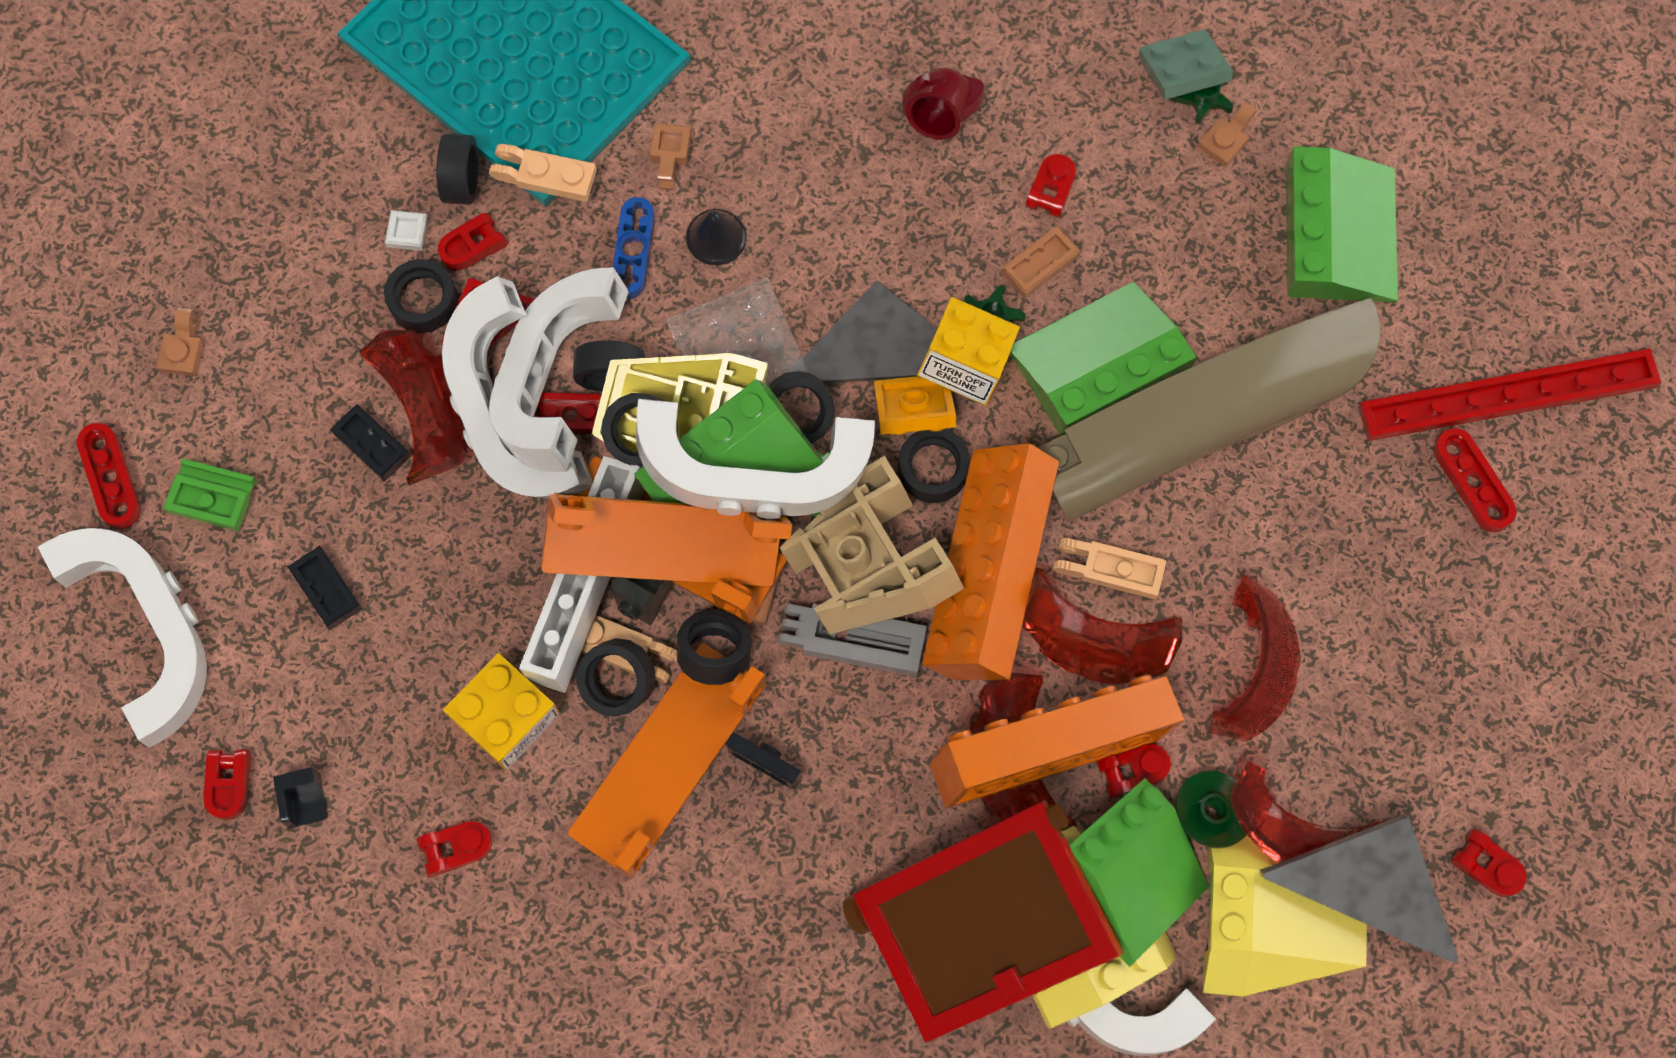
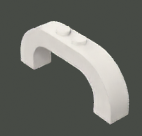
(550, 318)
(466, 371)
(750, 490)
(185, 665)
(1150, 1035)

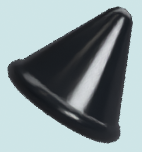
(716, 237)

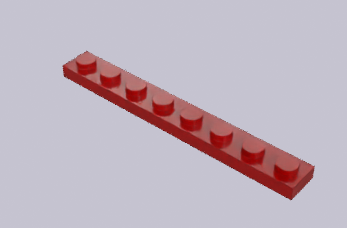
(1509, 394)

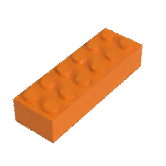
(995, 559)
(1054, 740)

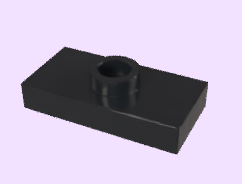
(370, 442)
(324, 587)
(764, 759)

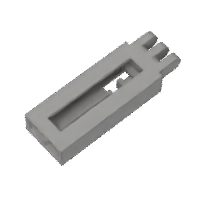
(881, 645)

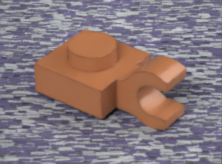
(1227, 139)
(669, 148)
(181, 351)

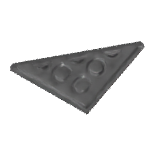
(872, 341)
(1376, 880)

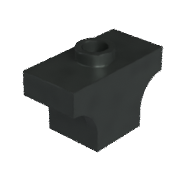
(640, 597)

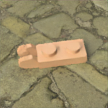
(545, 172)
(1113, 567)
(605, 630)

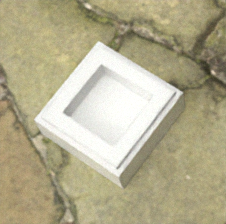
(406, 230)

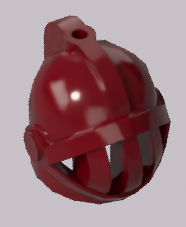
(942, 100)

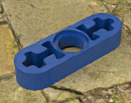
(646, 225)

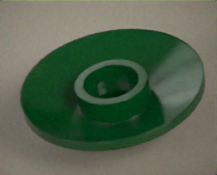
(1212, 791)

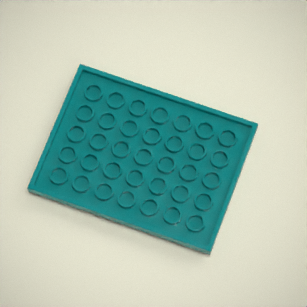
(520, 70)

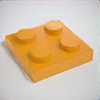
(913, 406)

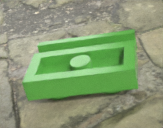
(210, 495)

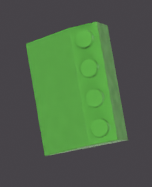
(1340, 227)
(1101, 355)
(745, 434)
(1140, 868)

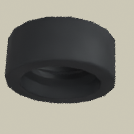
(457, 169)
(415, 270)
(594, 358)
(808, 381)
(610, 427)
(927, 492)
(713, 624)
(593, 694)

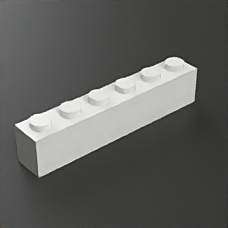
(574, 598)

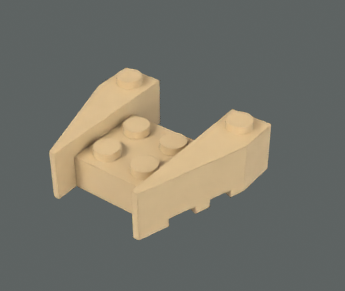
(860, 562)

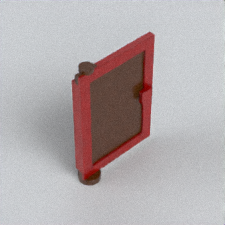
(986, 921)

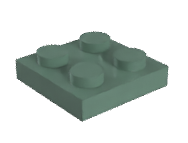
(1185, 64)

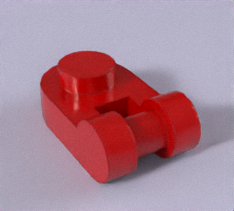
(1055, 174)
(460, 251)
(1144, 761)
(226, 797)
(469, 843)
(1502, 874)

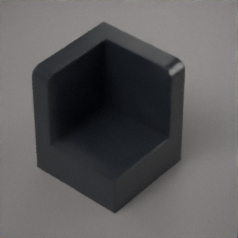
(300, 797)

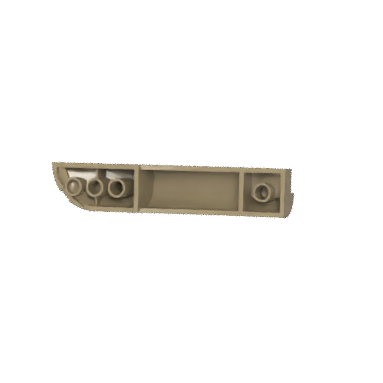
(1213, 406)

